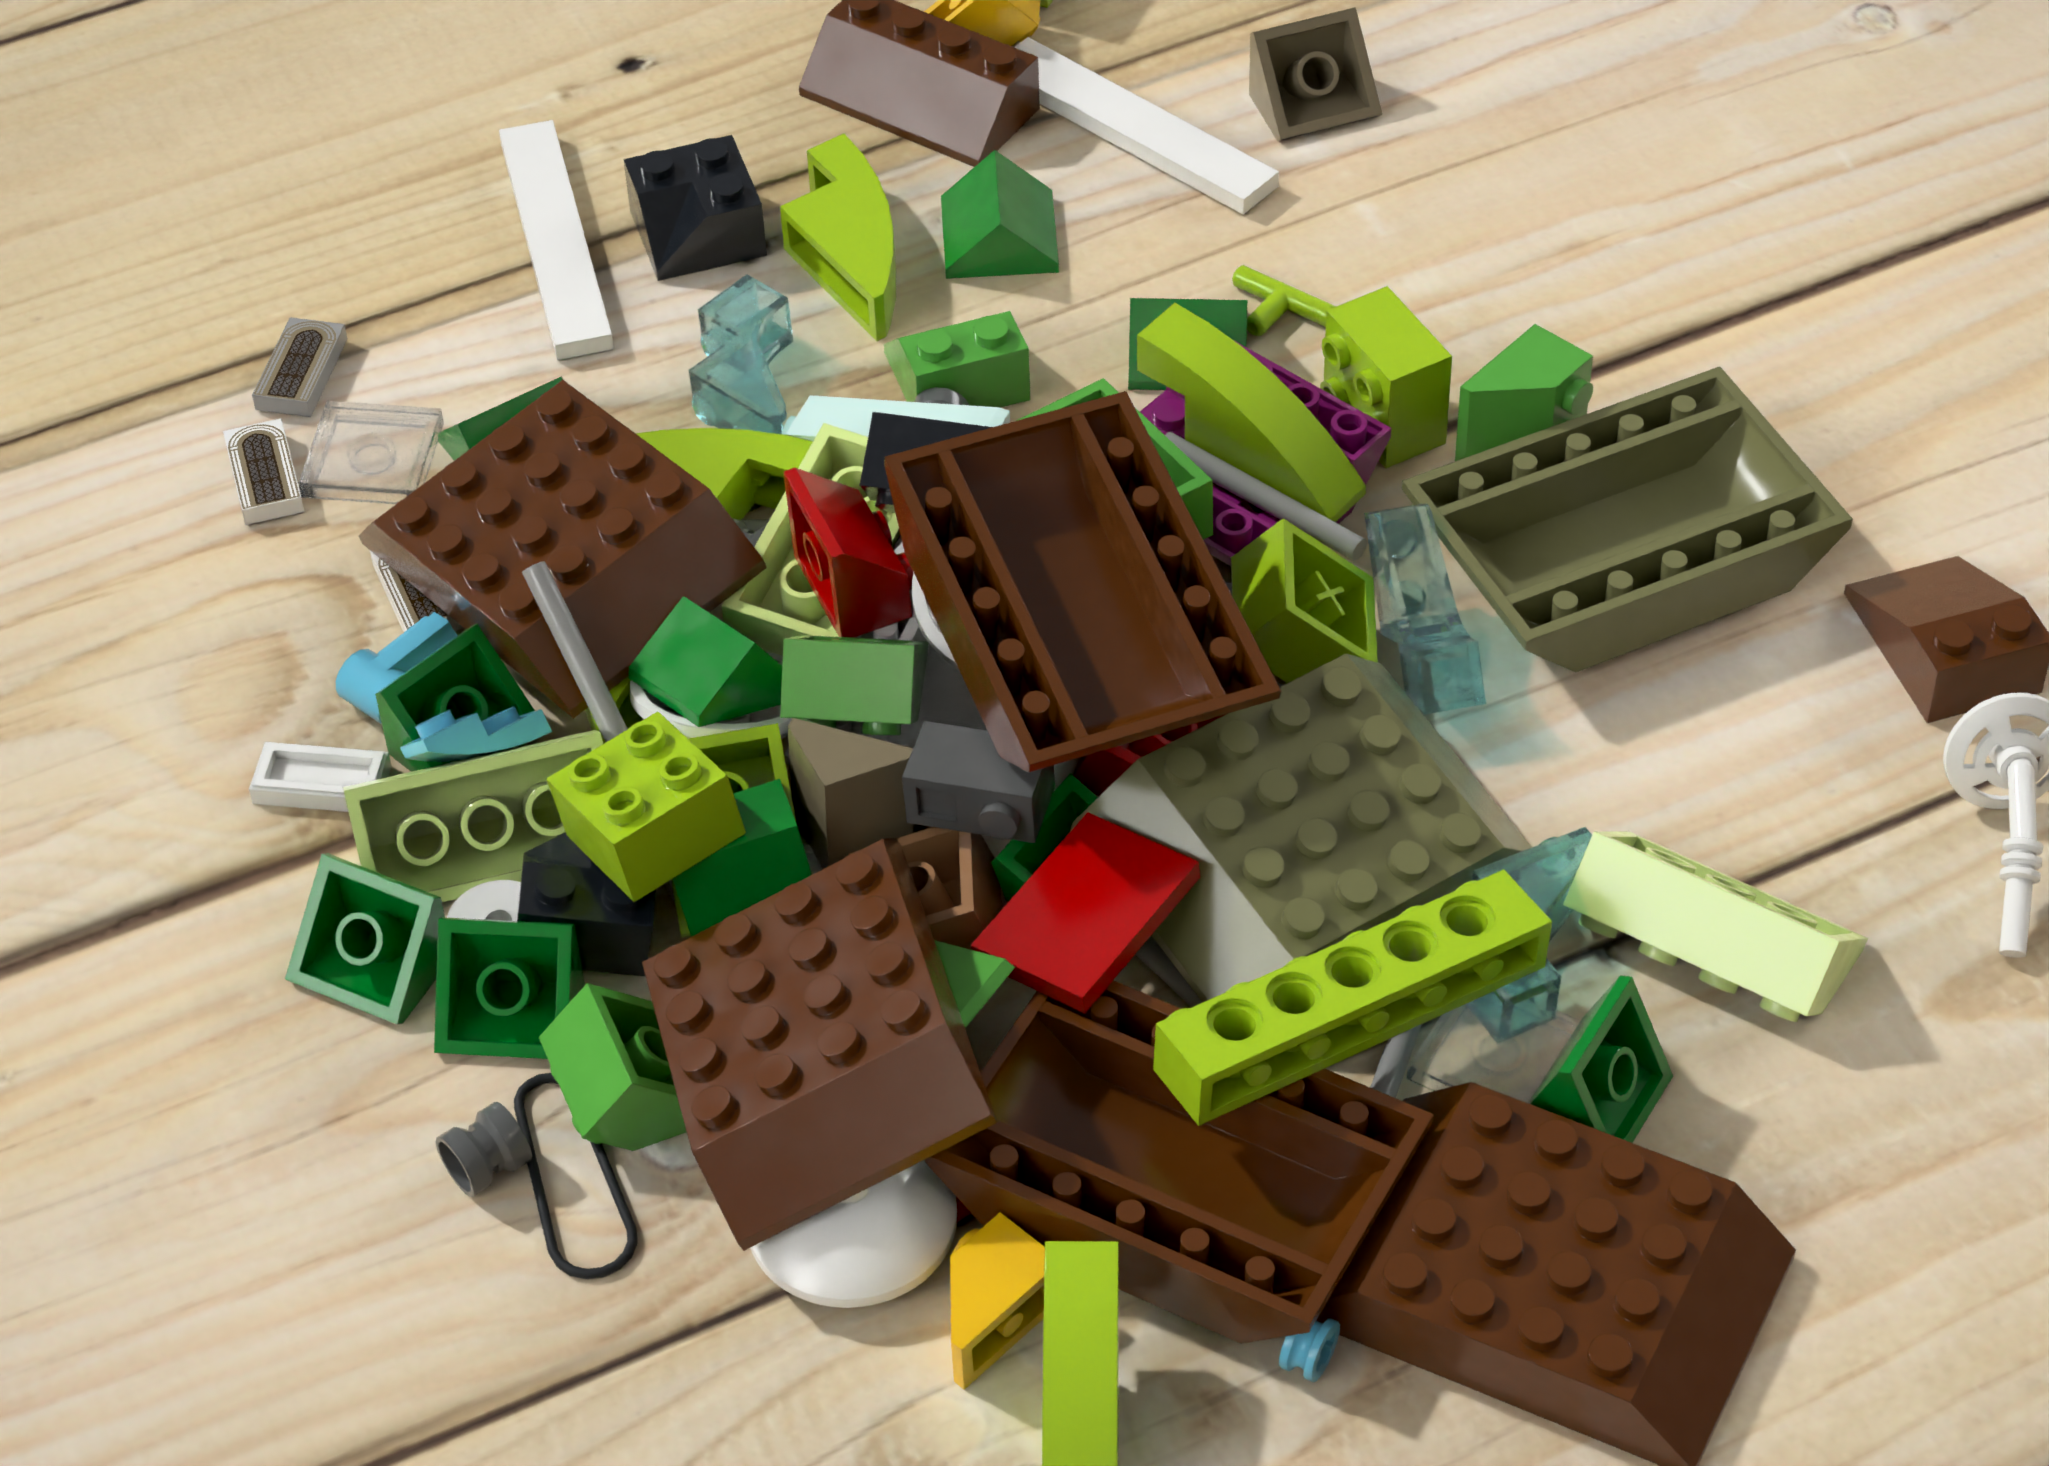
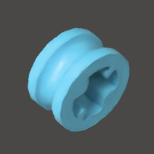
(1310, 1350)

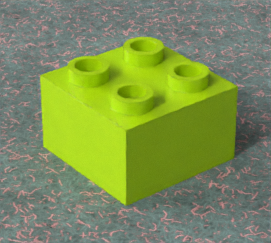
(1389, 370)
(1303, 601)
(646, 805)

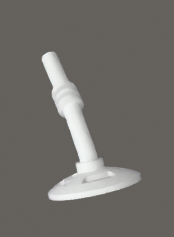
(2012, 768)

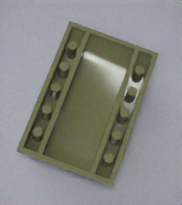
(1633, 520)
(1306, 822)

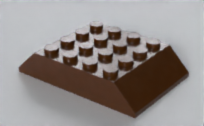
(591, 501)
(1073, 584)
(816, 1044)
(1212, 1220)
(1566, 1274)

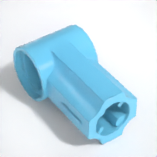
(370, 672)

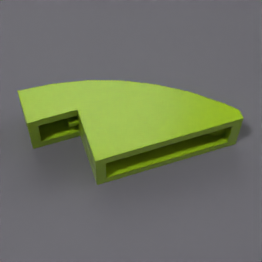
(845, 234)
(1247, 413)
(733, 463)
(1080, 1354)

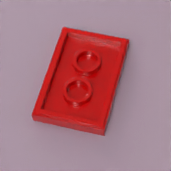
(1087, 911)

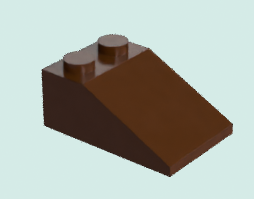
(1953, 635)

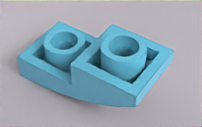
(467, 737)

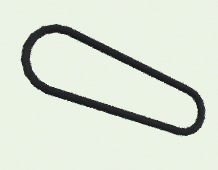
(541, 1201)

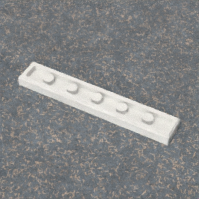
(1150, 132)
(556, 240)

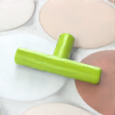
(1277, 300)

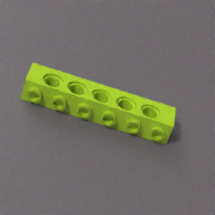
(1350, 996)

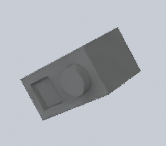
(965, 786)

